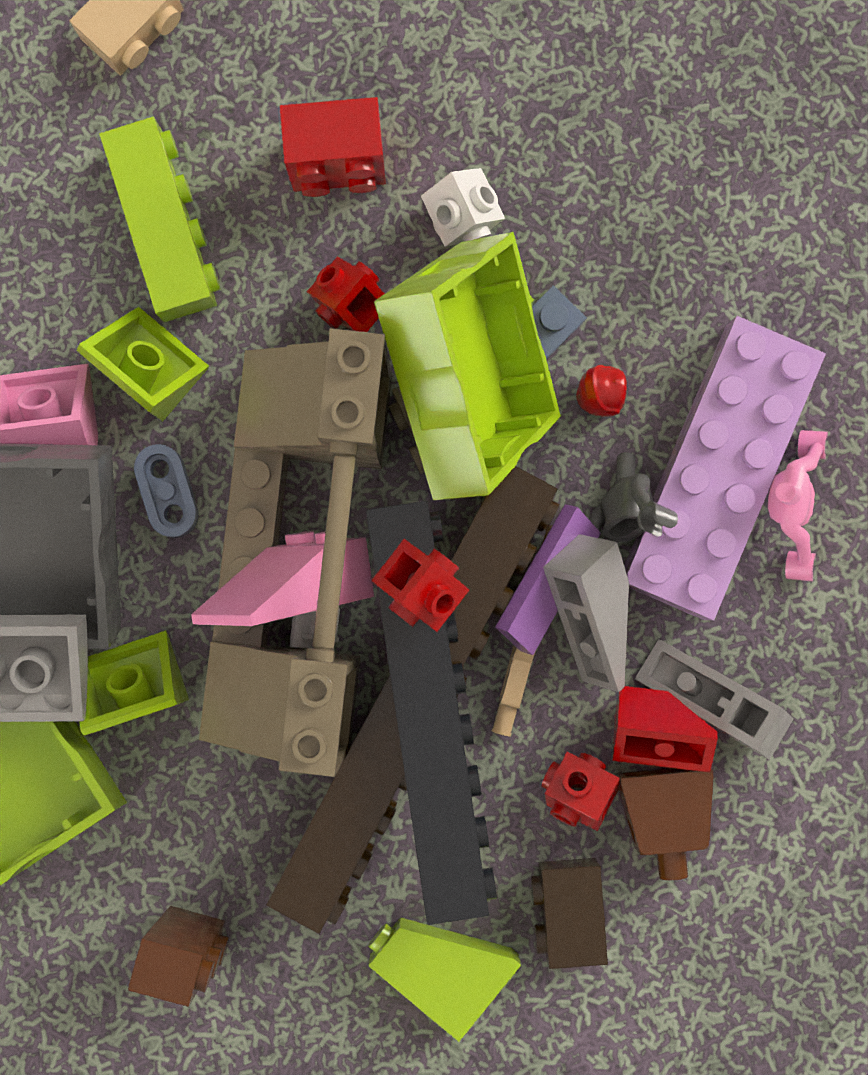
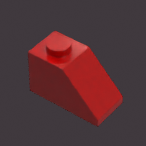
(661, 731)

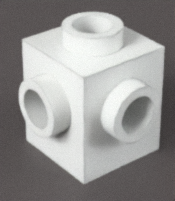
(463, 207)

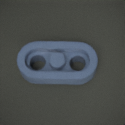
(165, 492)

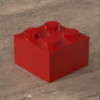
(333, 146)

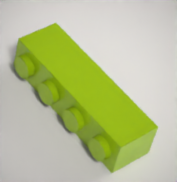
(159, 220)

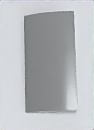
(43, 668)

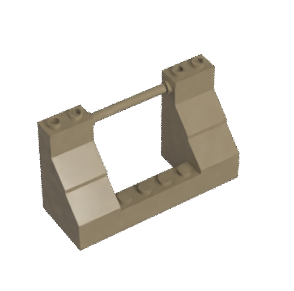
(314, 407)

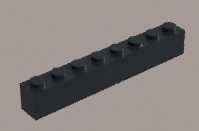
(433, 735)

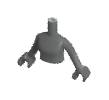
(630, 507)

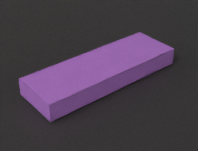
(533, 604)

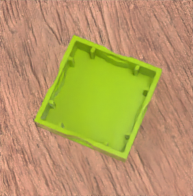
(469, 365)
(48, 791)

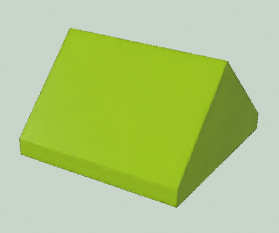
(144, 361)
(132, 682)

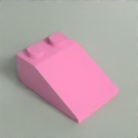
(285, 583)

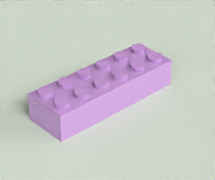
(723, 466)

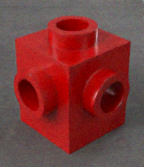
(346, 295)
(429, 591)
(582, 806)

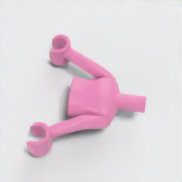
(793, 502)

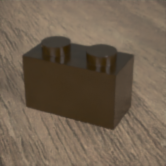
(571, 913)

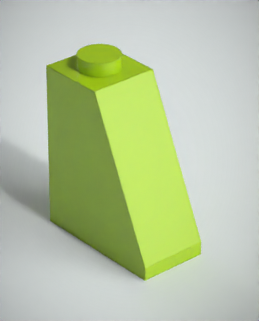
(442, 971)

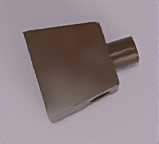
(668, 815)

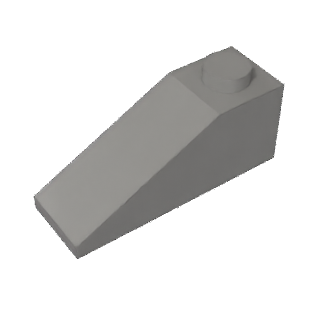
(593, 607)
(716, 698)

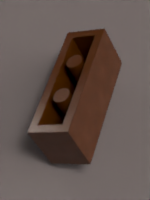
(179, 956)

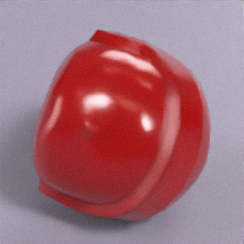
(602, 391)

